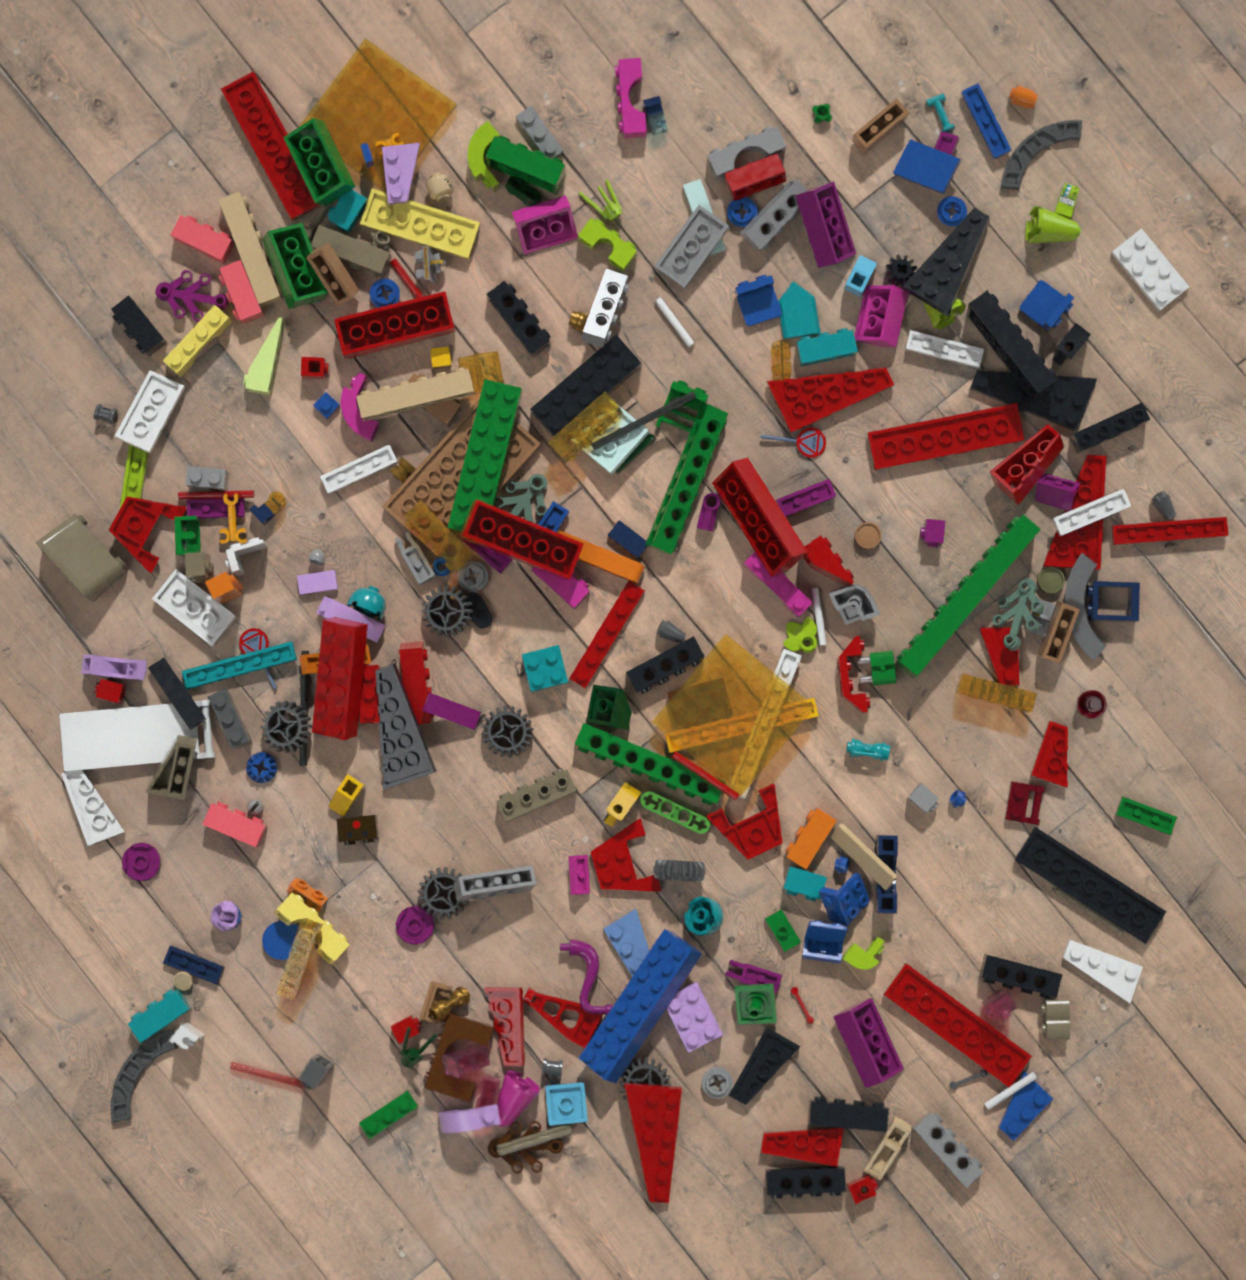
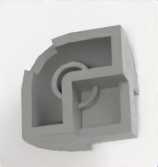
(854, 603)

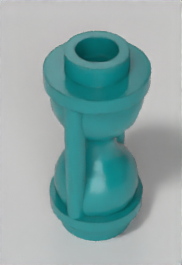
(876, 751)

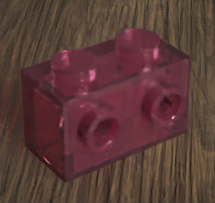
(999, 1005)
(465, 1060)

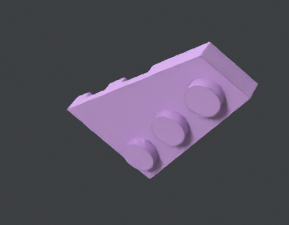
(399, 171)

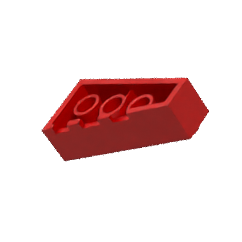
(1027, 464)
(416, 677)

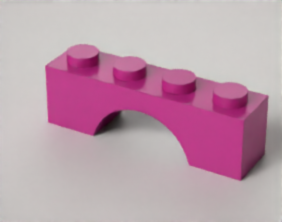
(633, 121)
(780, 585)

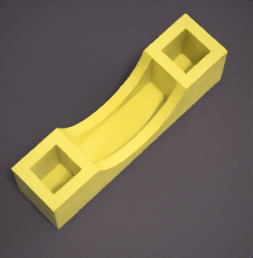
(209, 327)
(330, 943)

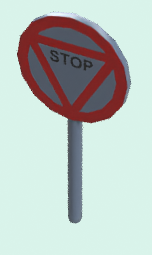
(809, 442)
(254, 640)

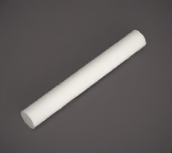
(675, 323)
(819, 616)
(1010, 1091)

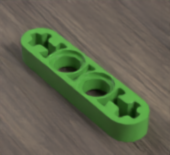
(673, 815)

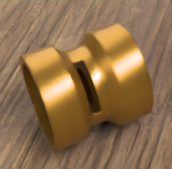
(401, 471)

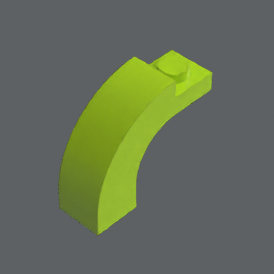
(476, 154)

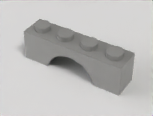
(767, 143)

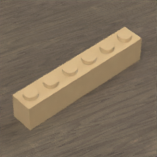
(250, 249)
(415, 394)

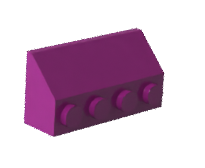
(826, 224)
(868, 1043)

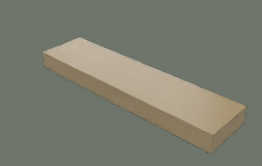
(863, 856)

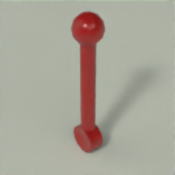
(794, 991)

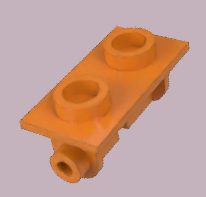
(313, 897)

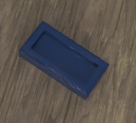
(628, 539)

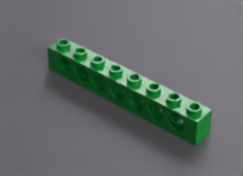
(678, 484)
(589, 732)

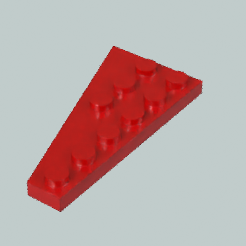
(817, 397)
(1087, 539)
(655, 1126)

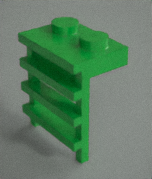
(680, 389)

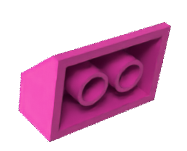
(545, 224)
(881, 315)

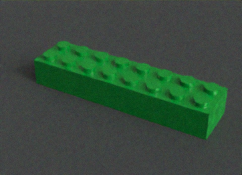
(486, 449)

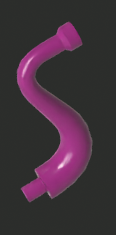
(591, 958)

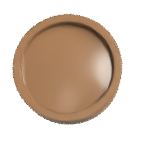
(867, 535)

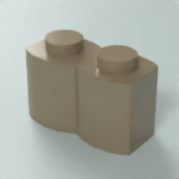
(1056, 1019)

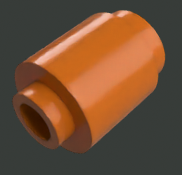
(1023, 97)

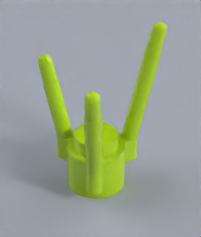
(612, 210)

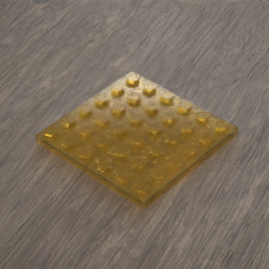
(374, 101)
(733, 714)

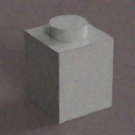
(923, 798)

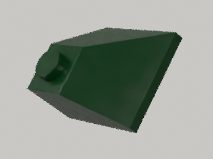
(609, 707)

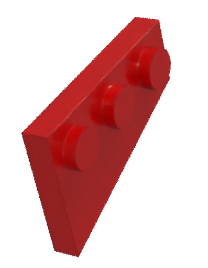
(1004, 661)

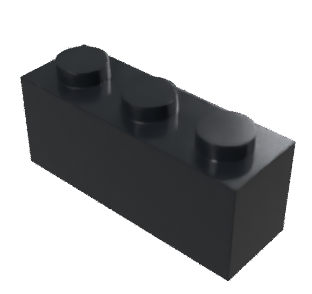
(138, 326)

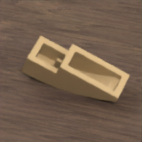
(887, 1148)

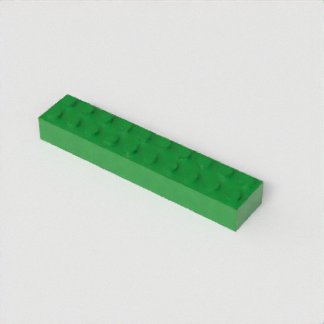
(967, 597)

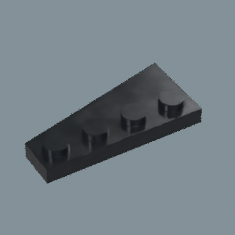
(764, 1062)

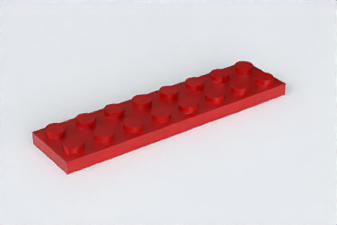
(266, 136)
(945, 436)
(957, 1025)

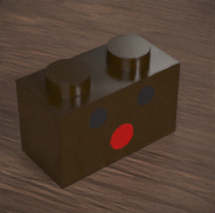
(357, 828)

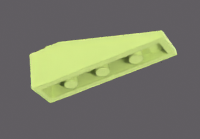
(263, 368)

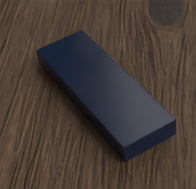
(193, 964)

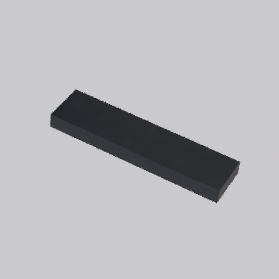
(177, 693)

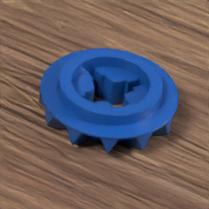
(735, 206)
(959, 207)
(376, 291)
(253, 772)

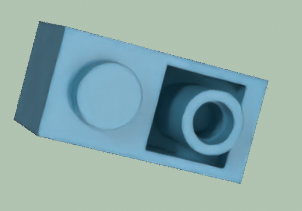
(860, 276)

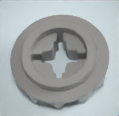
(481, 580)
(713, 1091)

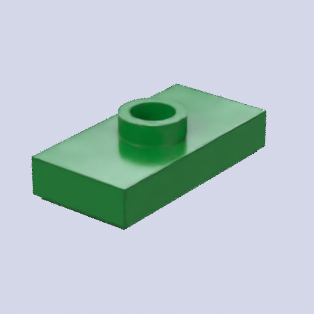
(782, 930)

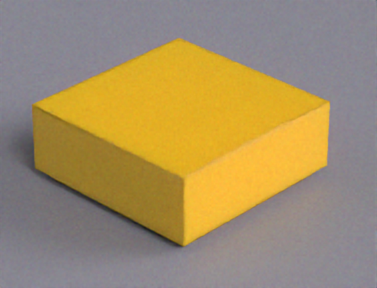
(440, 357)

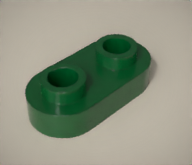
(523, 191)

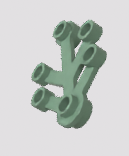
(523, 501)
(1019, 611)

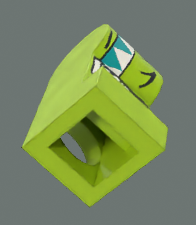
(1066, 200)

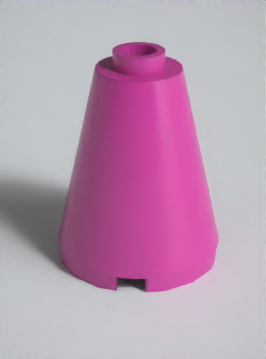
(515, 1096)

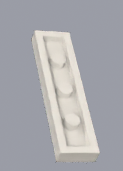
(944, 349)
(359, 469)
(1091, 512)

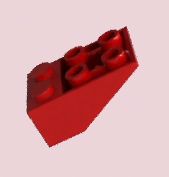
(824, 561)

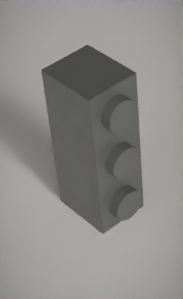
(230, 719)
(315, 1072)

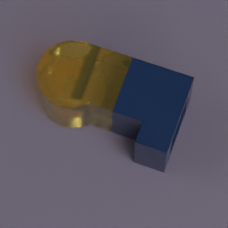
(274, 504)

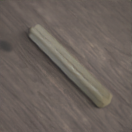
(534, 1139)

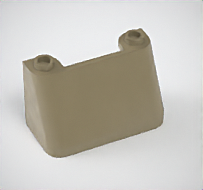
(82, 557)

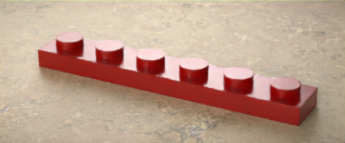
(1169, 531)
(606, 634)

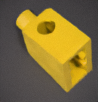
(626, 798)

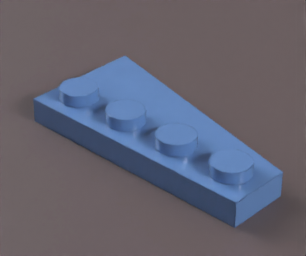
(629, 940)

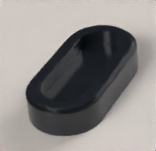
(481, 615)

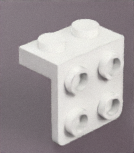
(233, 562)

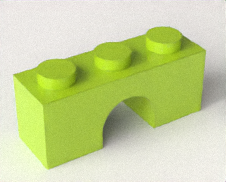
(596, 233)

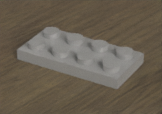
(692, 246)

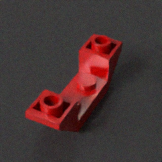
(859, 701)

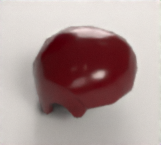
(1091, 704)

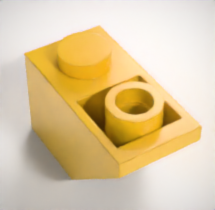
(346, 795)

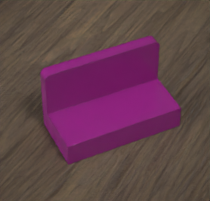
(1056, 491)

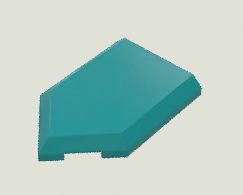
(799, 313)

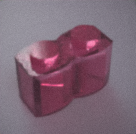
(488, 1090)

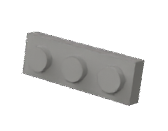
(539, 133)

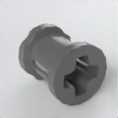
(105, 414)
(552, 1067)

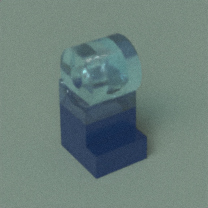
(655, 115)

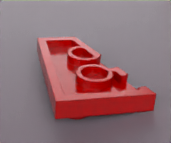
(1052, 755)

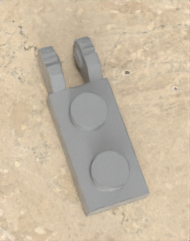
(416, 560)

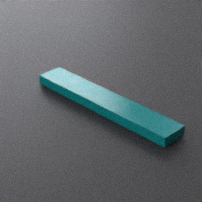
(239, 665)

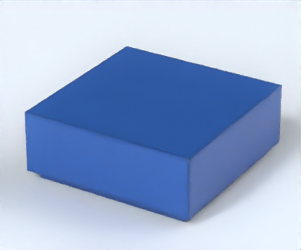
(367, 155)

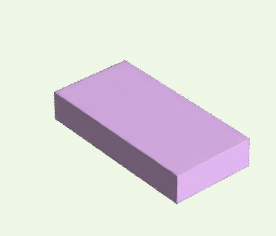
(317, 582)

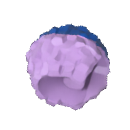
(226, 916)

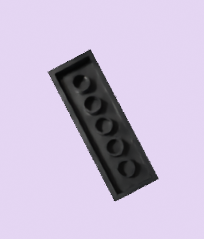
(1011, 346)
(598, 374)

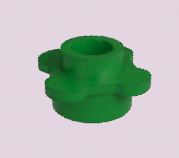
(822, 108)

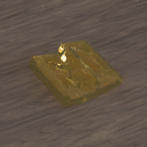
(482, 367)

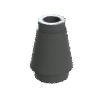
(1164, 505)
(670, 632)

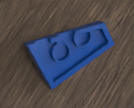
(1023, 1108)

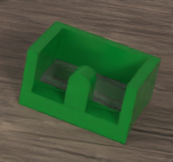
(187, 535)

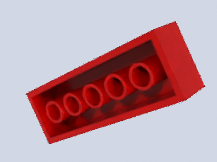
(394, 325)
(759, 517)
(521, 540)
(339, 678)

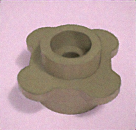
(380, 239)

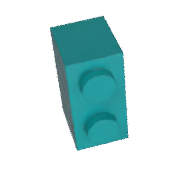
(347, 211)
(804, 883)

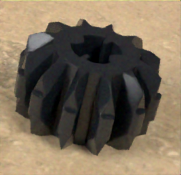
(899, 264)

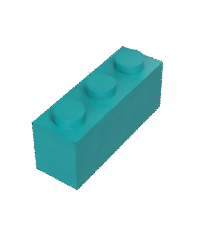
(826, 347)
(158, 1015)

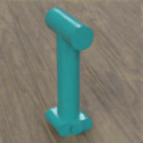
(936, 101)

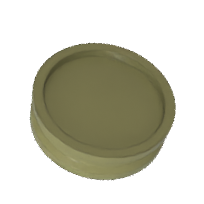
(1050, 580)

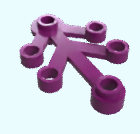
(188, 295)

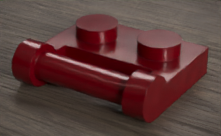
(1018, 802)

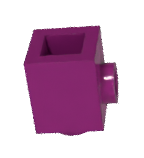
(932, 533)

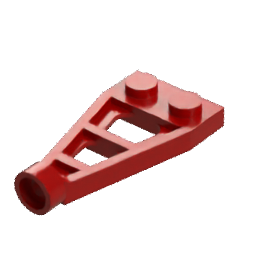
(584, 1027)

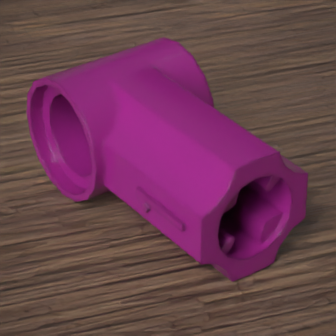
(708, 514)

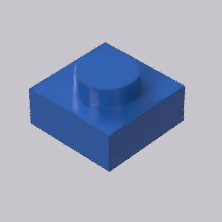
(326, 405)

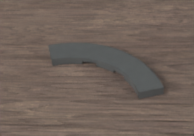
(1034, 144)
(1075, 597)
(131, 1070)

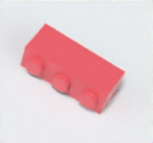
(202, 238)
(240, 292)
(235, 824)

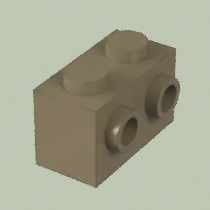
(198, 567)

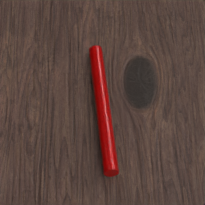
(405, 277)
(215, 494)
(705, 775)

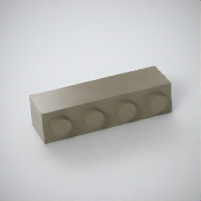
(353, 252)

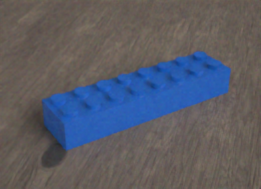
(640, 1006)

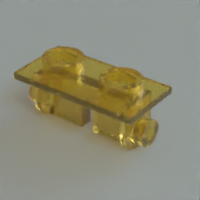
(780, 351)

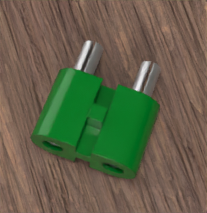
(882, 668)

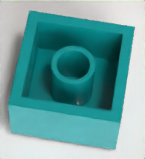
(545, 668)

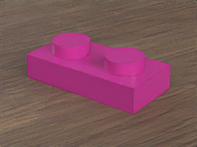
(579, 874)

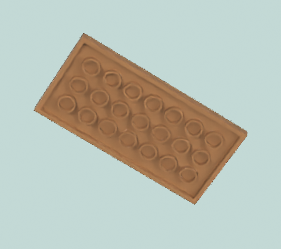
(439, 474)

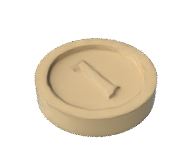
(182, 981)

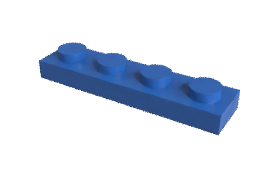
(986, 121)

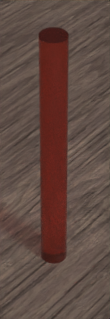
(266, 1074)

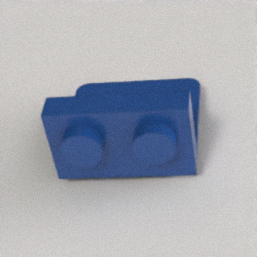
(758, 300)
(1046, 305)
(846, 902)
(824, 941)

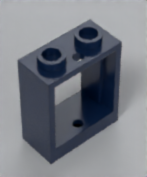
(1133, 601)

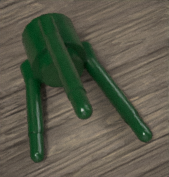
(412, 1056)

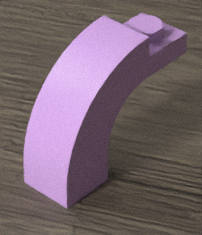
(331, 608)
(114, 667)
(469, 1119)

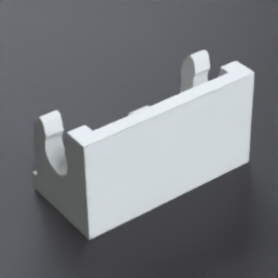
(186, 1033)

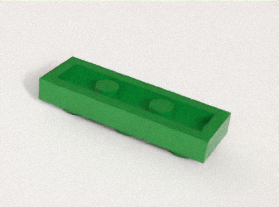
(1146, 815)
(388, 1114)

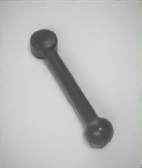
(953, 1085)

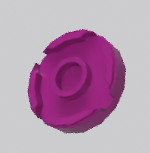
(141, 861)
(414, 925)

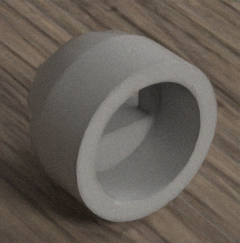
(317, 557)
(258, 810)

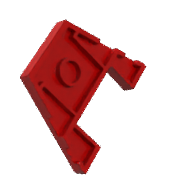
(135, 523)
(755, 833)
(615, 864)

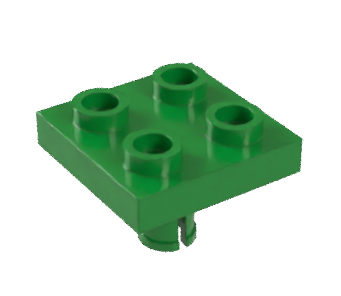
(755, 1004)

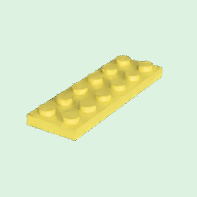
(421, 224)

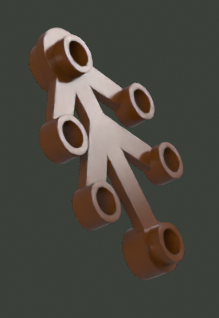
(523, 1153)

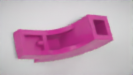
(351, 412)

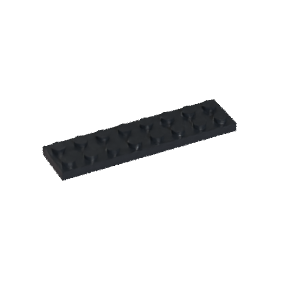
(1090, 885)

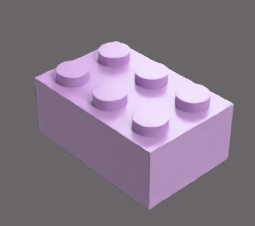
(693, 1017)

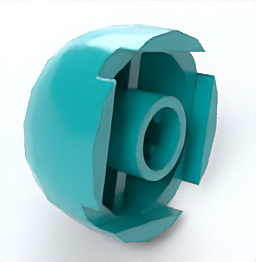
(368, 602)
(704, 916)

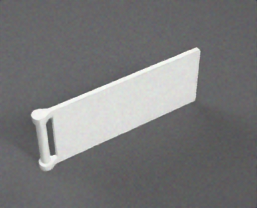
(127, 736)

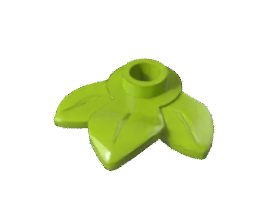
(799, 633)

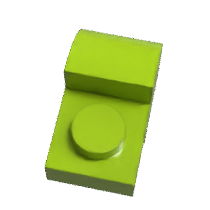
(864, 959)

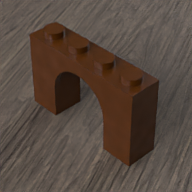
(455, 1028)

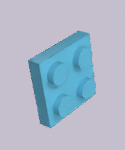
(566, 1103)

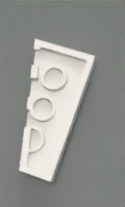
(91, 810)
(1110, 971)

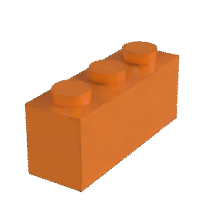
(224, 587)
(810, 838)

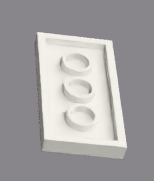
(1150, 269)
(150, 411)
(194, 607)

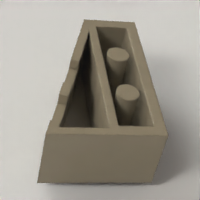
(174, 771)

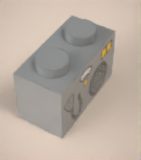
(207, 478)

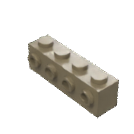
(536, 795)

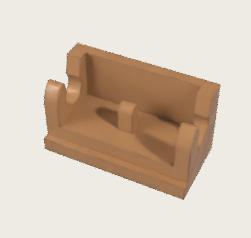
(436, 992)

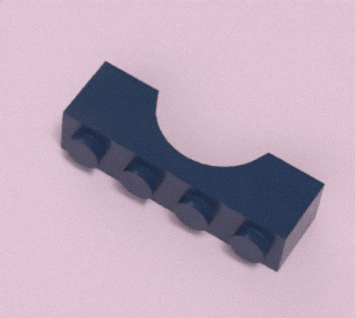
(887, 851)

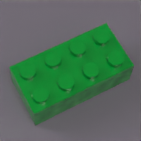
(319, 162)
(526, 164)
(296, 277)

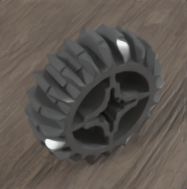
(447, 619)
(279, 713)
(500, 716)
(679, 870)
(435, 878)
(629, 1078)

